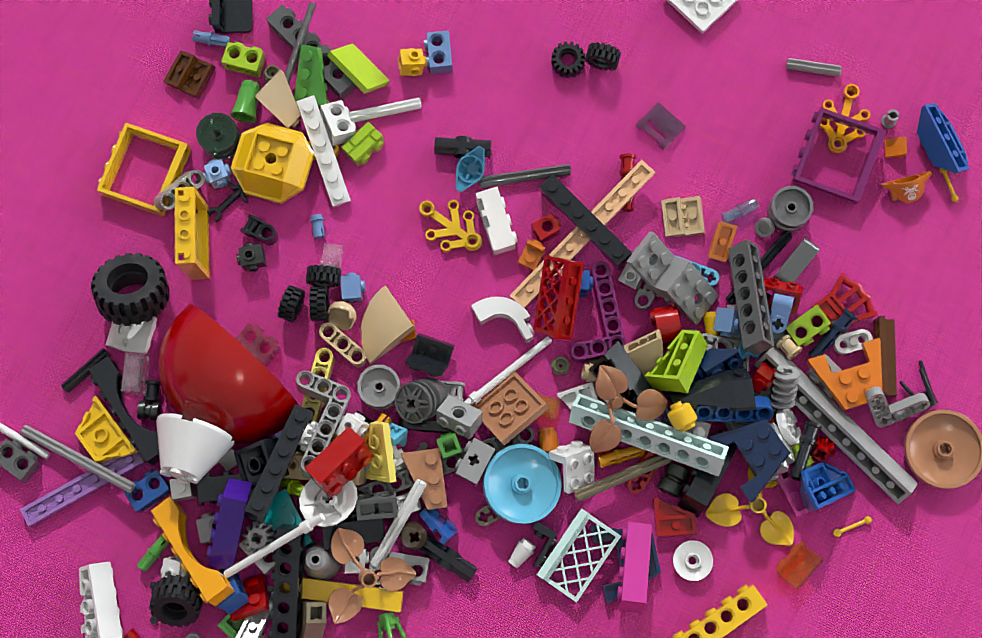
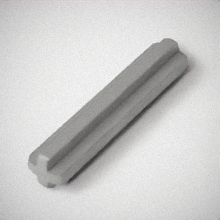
(813, 67)

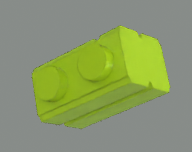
(363, 144)

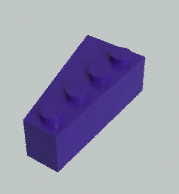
(229, 524)

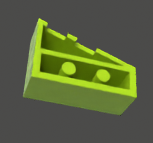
(679, 364)

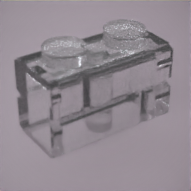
(135, 373)

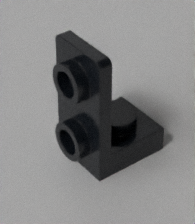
(543, 531)

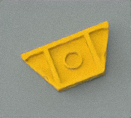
(103, 435)

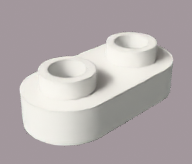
(851, 341)

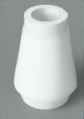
(522, 552)

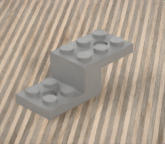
(673, 278)

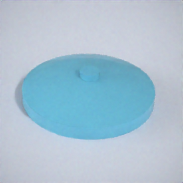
(521, 483)

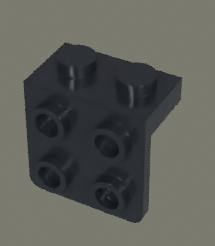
(231, 16)
(430, 355)

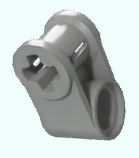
(451, 387)

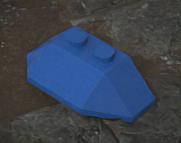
(941, 140)
(824, 485)

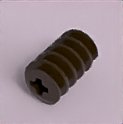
(411, 542)

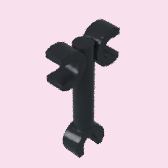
(228, 201)

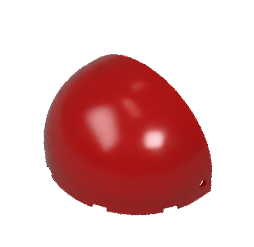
(219, 380)

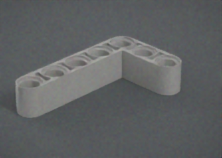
(326, 421)

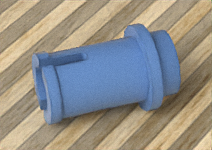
(317, 225)

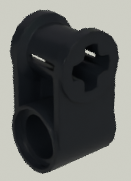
(256, 229)

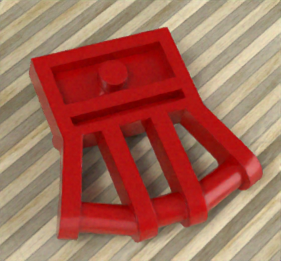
(833, 307)

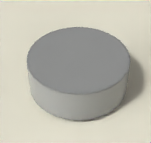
(764, 227)

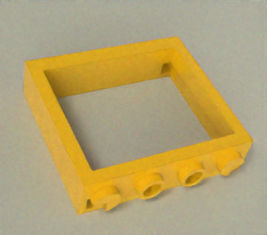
(118, 152)
(192, 233)

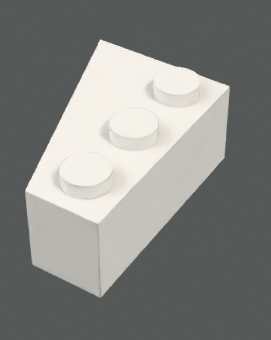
(496, 220)

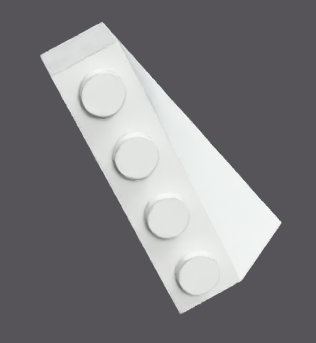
(99, 602)

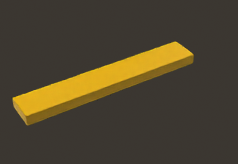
(371, 597)

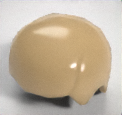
(342, 315)

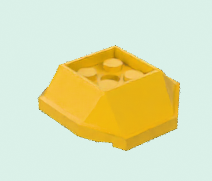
(278, 180)

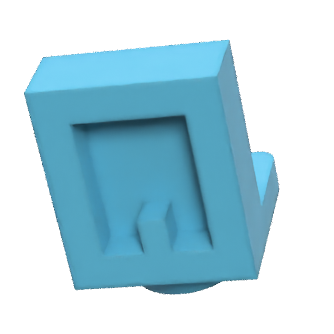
(398, 435)

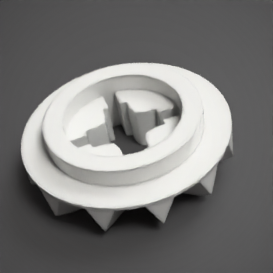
(307, 435)

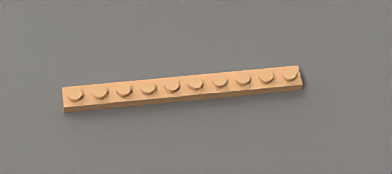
(577, 240)

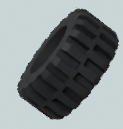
(128, 271)

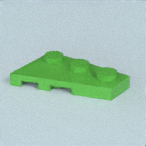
(310, 75)

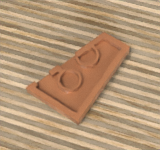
(428, 467)

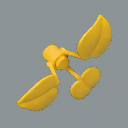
(774, 530)

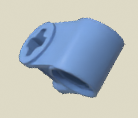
(780, 309)

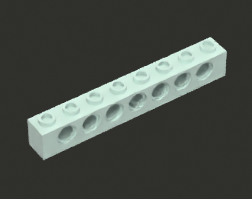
(652, 435)

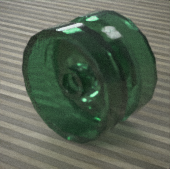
(218, 136)

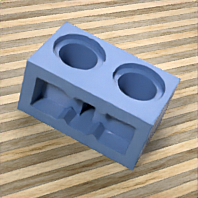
(438, 52)

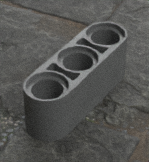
(797, 261)

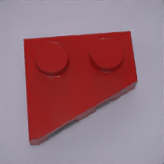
(672, 520)

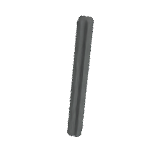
(525, 175)

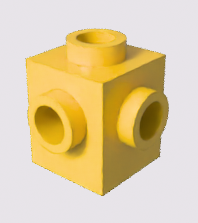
(411, 62)

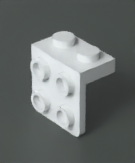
(132, 338)
(577, 465)

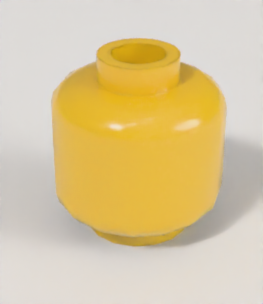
(682, 416)

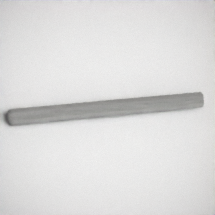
(78, 459)

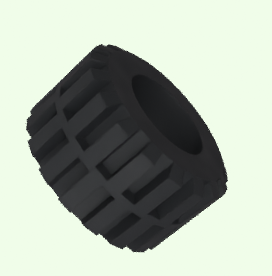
(175, 601)

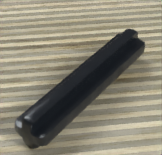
(83, 372)

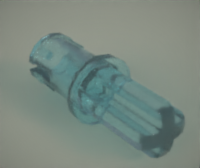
(740, 211)

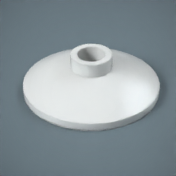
(703, 559)

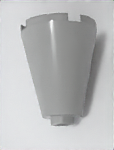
(327, 565)

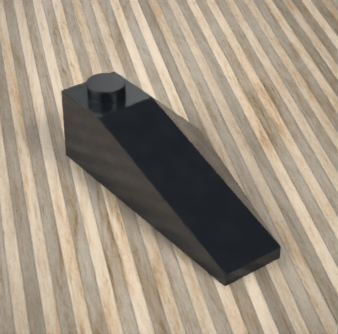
(724, 389)

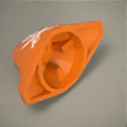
(908, 188)

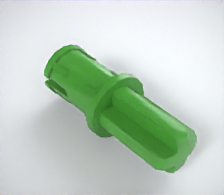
(152, 554)

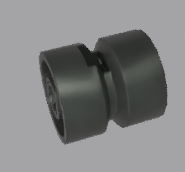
(673, 480)

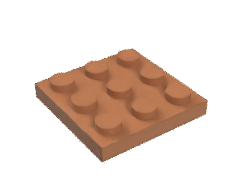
(510, 408)

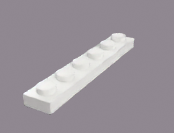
(323, 151)

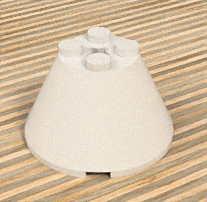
(189, 447)

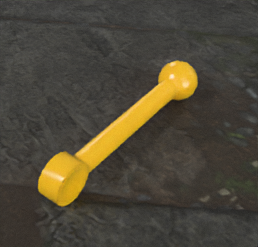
(954, 198)
(837, 532)

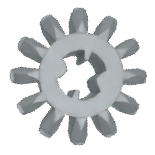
(254, 532)

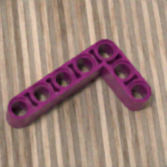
(606, 318)

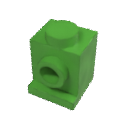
(449, 444)

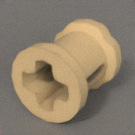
(788, 347)

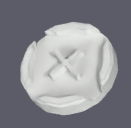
(786, 424)

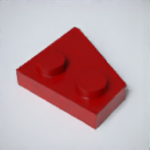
(258, 598)

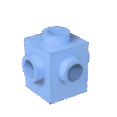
(217, 173)

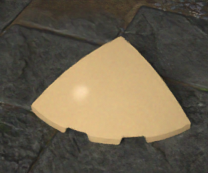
(383, 325)

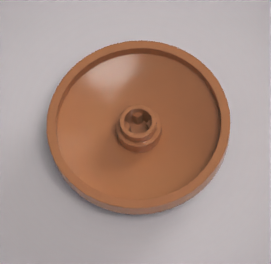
(944, 449)

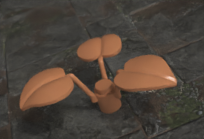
(608, 387)
(394, 575)

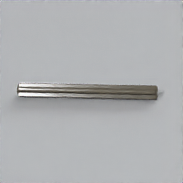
(621, 477)

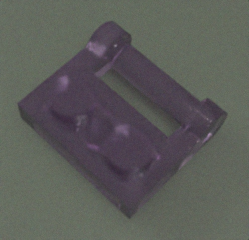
(665, 122)

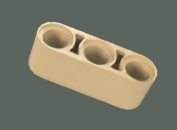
(334, 341)

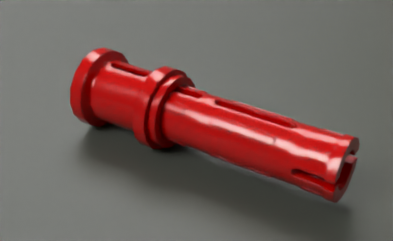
(627, 165)

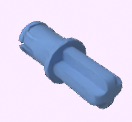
(210, 38)

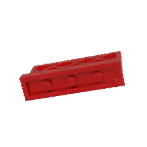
(566, 298)

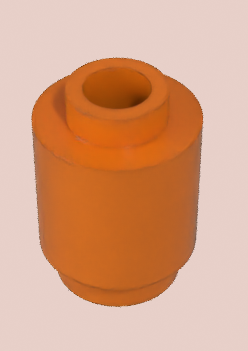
(548, 439)

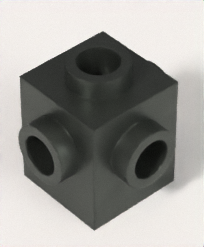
(251, 257)

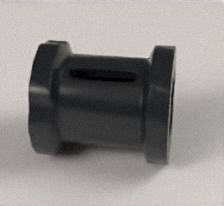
(152, 391)

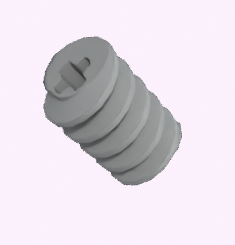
(785, 387)

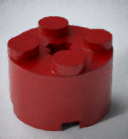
(667, 321)

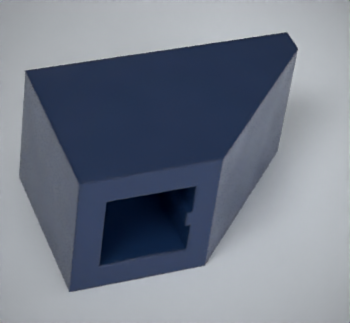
(720, 360)

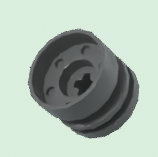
(419, 399)

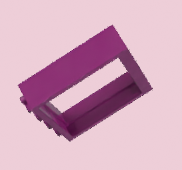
(878, 134)

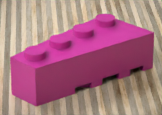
(635, 567)

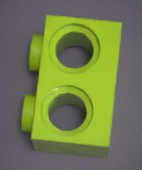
(241, 63)
(806, 322)

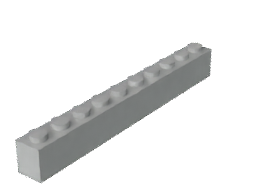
(846, 433)

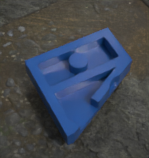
(439, 523)

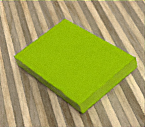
(358, 68)

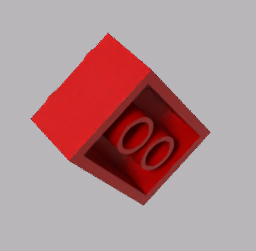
(339, 462)

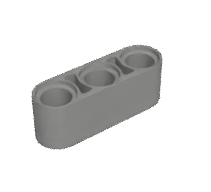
(183, 181)

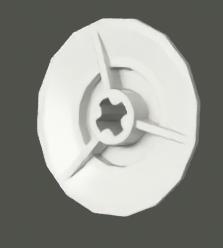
(314, 502)

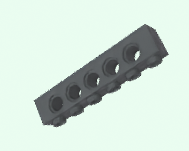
(280, 19)
(751, 297)

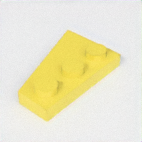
(382, 463)

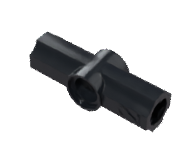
(460, 146)
(448, 559)

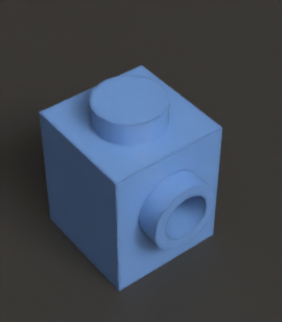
(352, 288)
(727, 322)

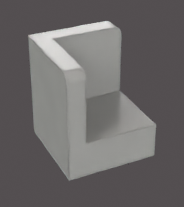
(228, 461)

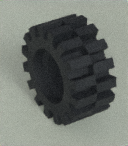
(568, 49)
(603, 56)
(323, 276)
(291, 303)
(319, 303)

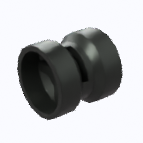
(148, 410)

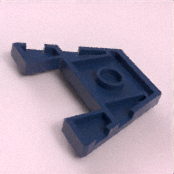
(761, 449)
(610, 590)

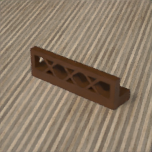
(885, 331)

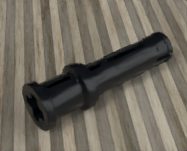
(807, 442)

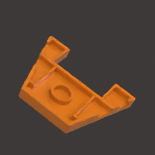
(850, 385)

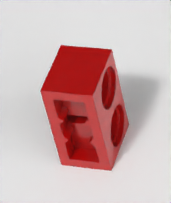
(783, 289)

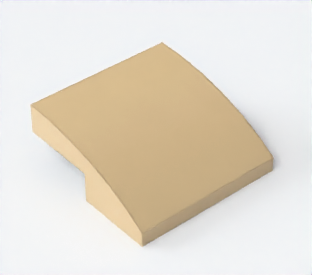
(683, 216)

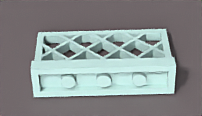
(564, 545)

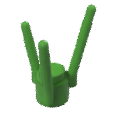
(387, 622)

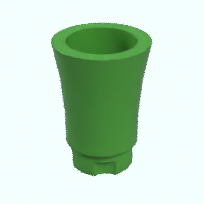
(246, 102)

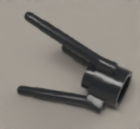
(928, 392)

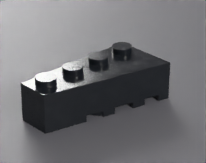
(702, 486)
(210, 487)

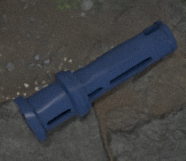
(838, 327)

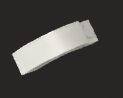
(504, 308)

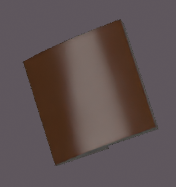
(189, 74)

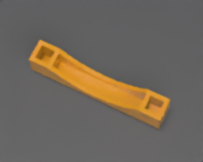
(173, 521)

